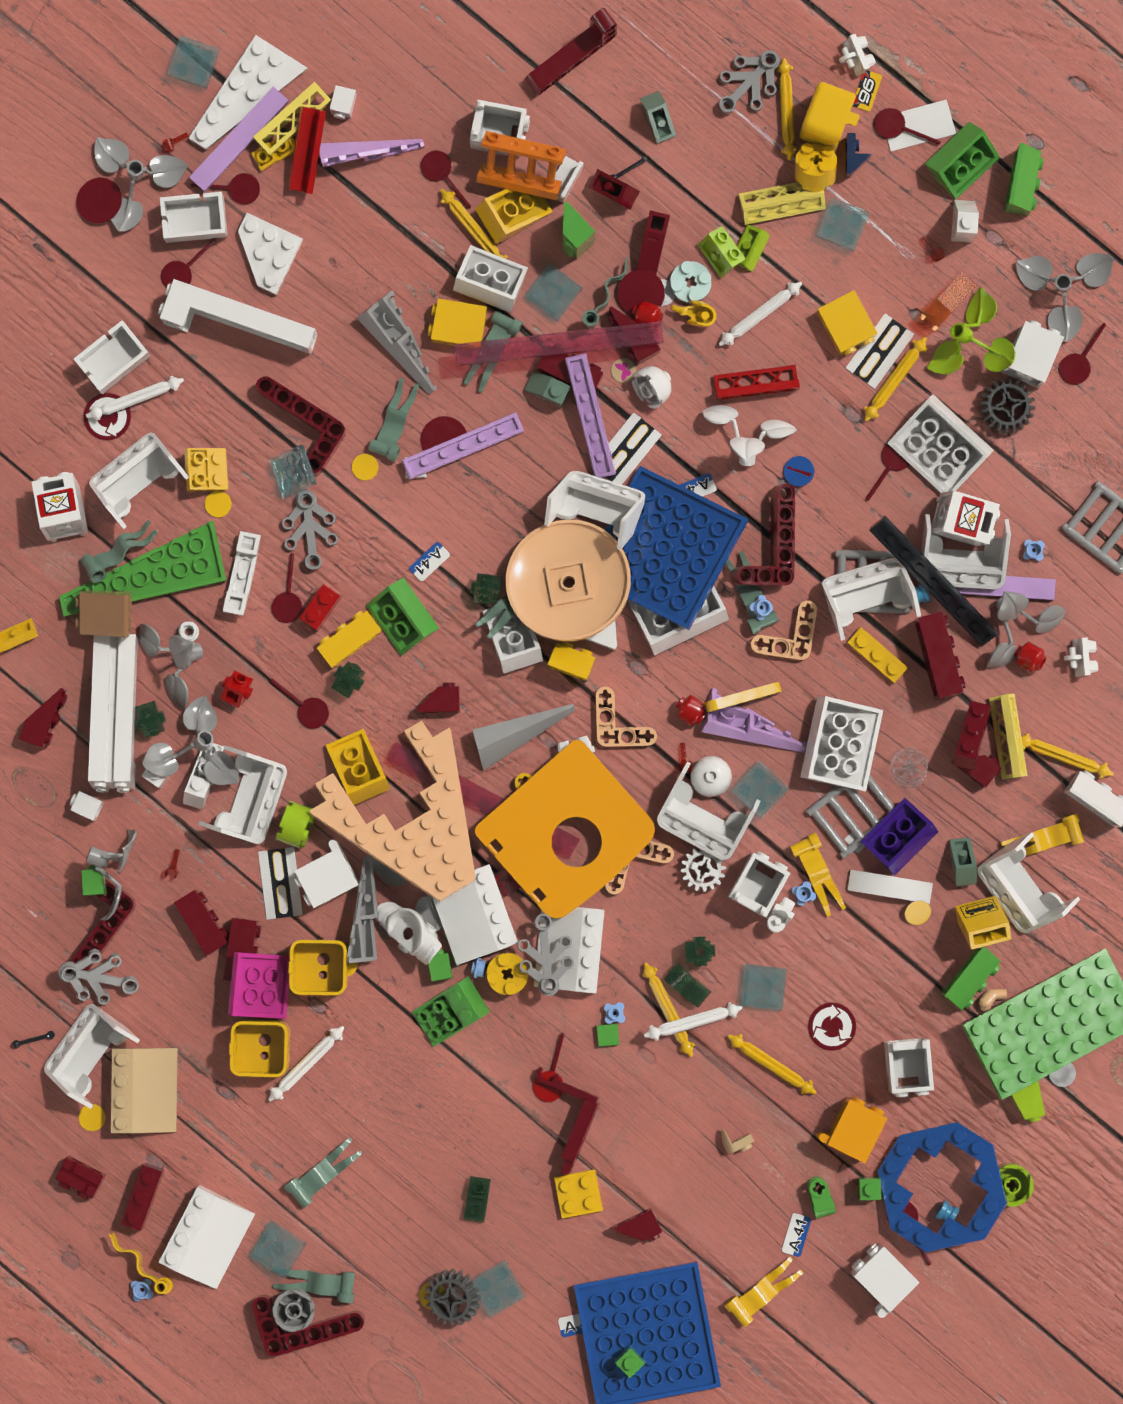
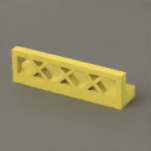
(288, 115)
(780, 205)
(1012, 735)

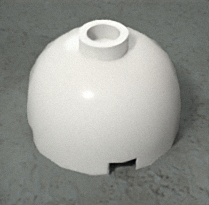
(652, 385)
(711, 776)

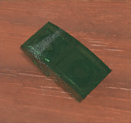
(687, 985)
(477, 1199)

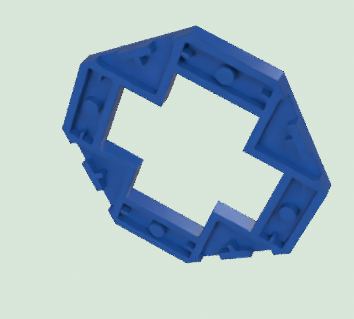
(898, 1197)

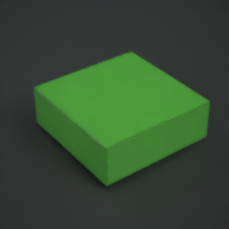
(608, 1035)

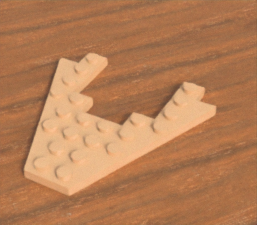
(429, 850)

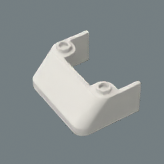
(132, 473)
(597, 500)
(966, 567)
(868, 588)
(254, 800)
(700, 826)
(1018, 892)
(82, 1050)

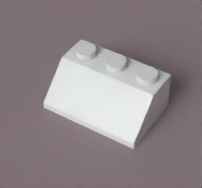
(490, 278)
(1096, 798)

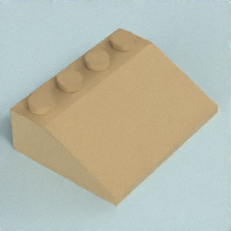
(144, 1090)

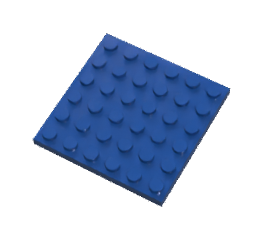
(677, 547)
(662, 1320)

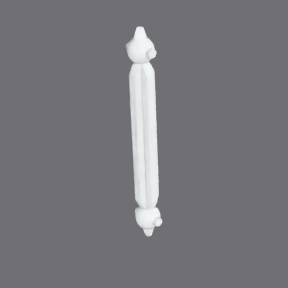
(759, 314)
(134, 398)
(692, 1021)
(306, 1063)

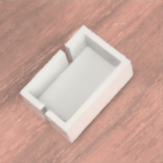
(193, 219)
(110, 361)

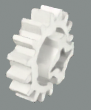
(694, 866)

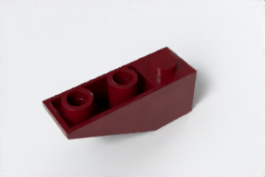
(653, 241)
(637, 353)
(40, 724)

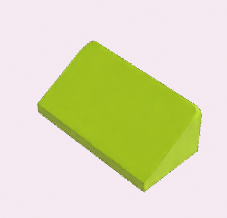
(752, 246)

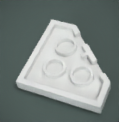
(268, 251)

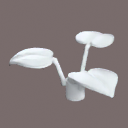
(746, 447)

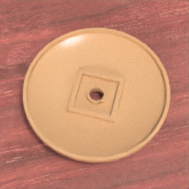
(563, 552)

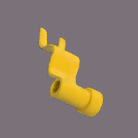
(1054, 835)
(817, 869)
(168, 1283)
(760, 1294)

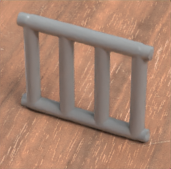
(1085, 540)
(862, 556)
(830, 798)

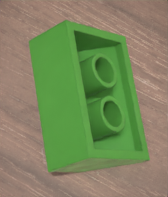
(962, 160)
(1023, 180)
(577, 233)
(402, 616)
(971, 978)

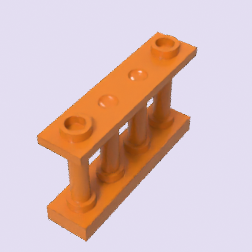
(519, 181)

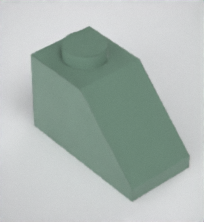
(658, 116)
(548, 389)
(963, 861)

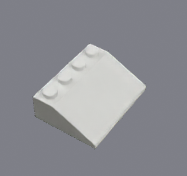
(940, 446)
(664, 634)
(841, 743)
(476, 919)
(585, 930)
(207, 1237)

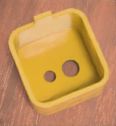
(828, 115)
(305, 968)
(246, 1049)

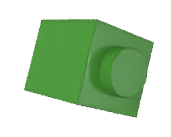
(93, 881)
(440, 966)
(869, 1188)
(629, 1361)

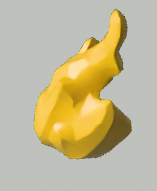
(701, 313)

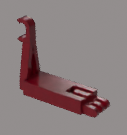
(582, 1123)

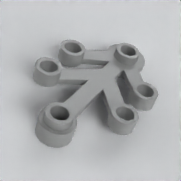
(752, 79)
(309, 525)
(546, 958)
(95, 976)

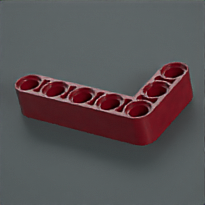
(601, 31)
(306, 417)
(776, 544)
(104, 927)
(305, 1338)

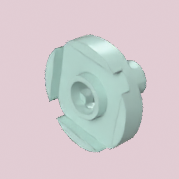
(688, 270)

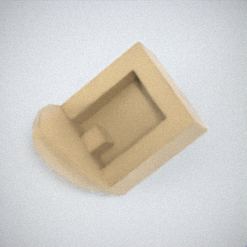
(742, 1143)

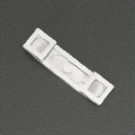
(242, 573)
(889, 886)

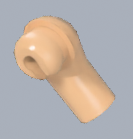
(990, 996)

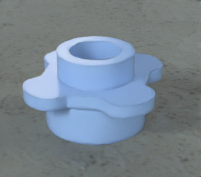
(1033, 555)
(761, 613)
(797, 891)
(479, 968)
(609, 1013)
(147, 1293)

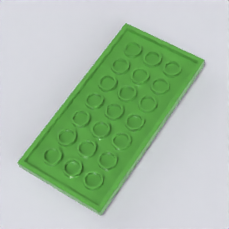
(1049, 1024)

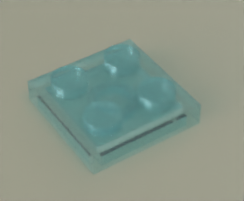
(193, 62)
(842, 224)
(553, 292)
(293, 471)
(761, 785)
(763, 987)
(277, 1249)
(498, 1288)

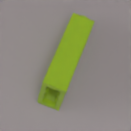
(1029, 1102)

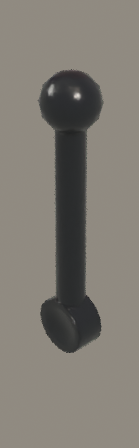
(641, 161)
(50, 1035)

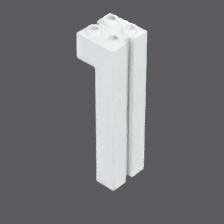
(186, 300)
(113, 713)

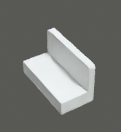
(568, 174)

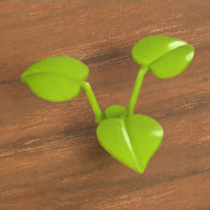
(1000, 355)

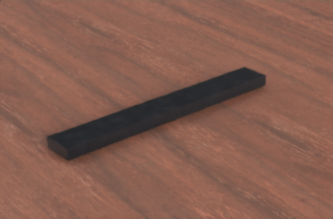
(933, 581)

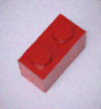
(320, 607)

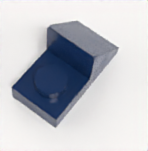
(853, 160)

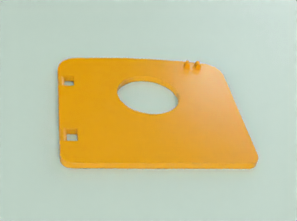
(565, 788)

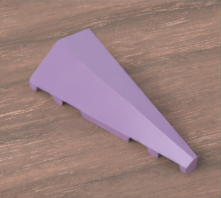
(369, 150)
(747, 726)

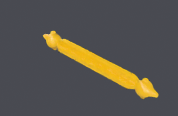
(787, 109)
(469, 223)
(895, 379)
(1066, 756)
(667, 1007)
(771, 1064)

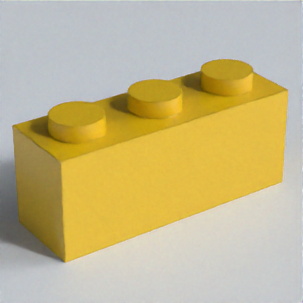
(349, 638)

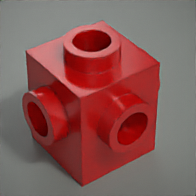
(236, 689)

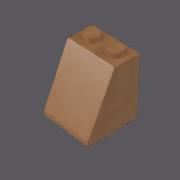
(105, 613)

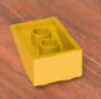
(511, 212)
(357, 767)

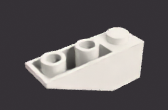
(198, 786)

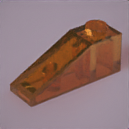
(948, 301)

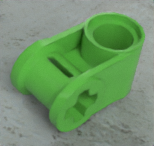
(821, 1201)

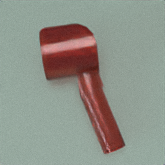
(167, 144)
(936, 254)
(683, 758)
(173, 864)

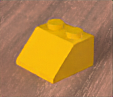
(570, 661)

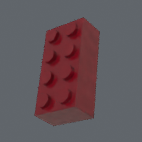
(939, 656)

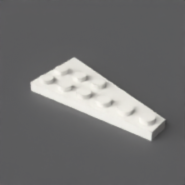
(248, 83)

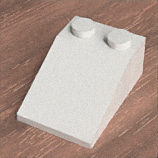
(514, 644)

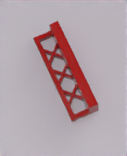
(306, 149)
(759, 388)

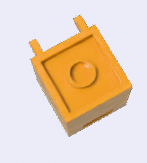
(855, 1129)

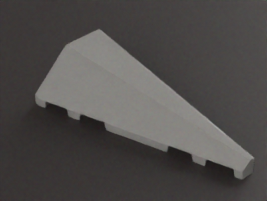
(387, 326)
(502, 738)
(362, 939)

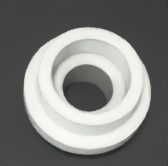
(181, 631)

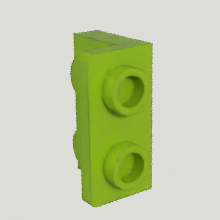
(721, 251)

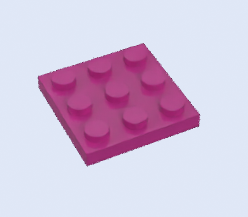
(259, 985)

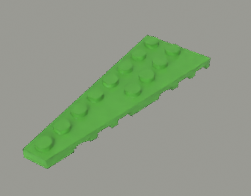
(174, 567)

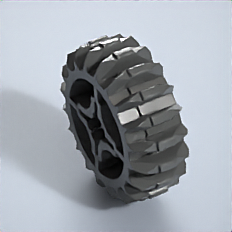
(1009, 415)
(451, 1312)

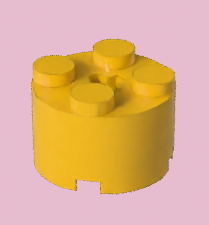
(815, 166)
(495, 976)

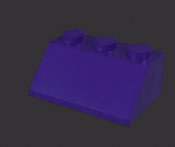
(899, 836)

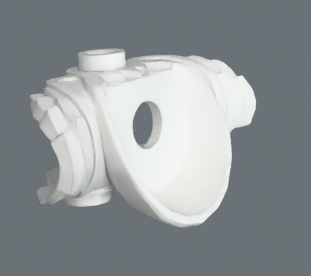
(424, 939)

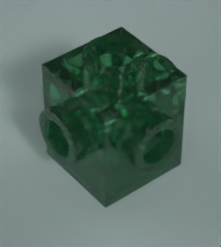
(486, 588)
(348, 679)
(150, 719)
(691, 951)

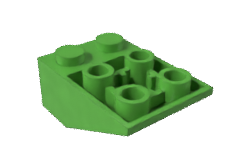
(451, 1011)

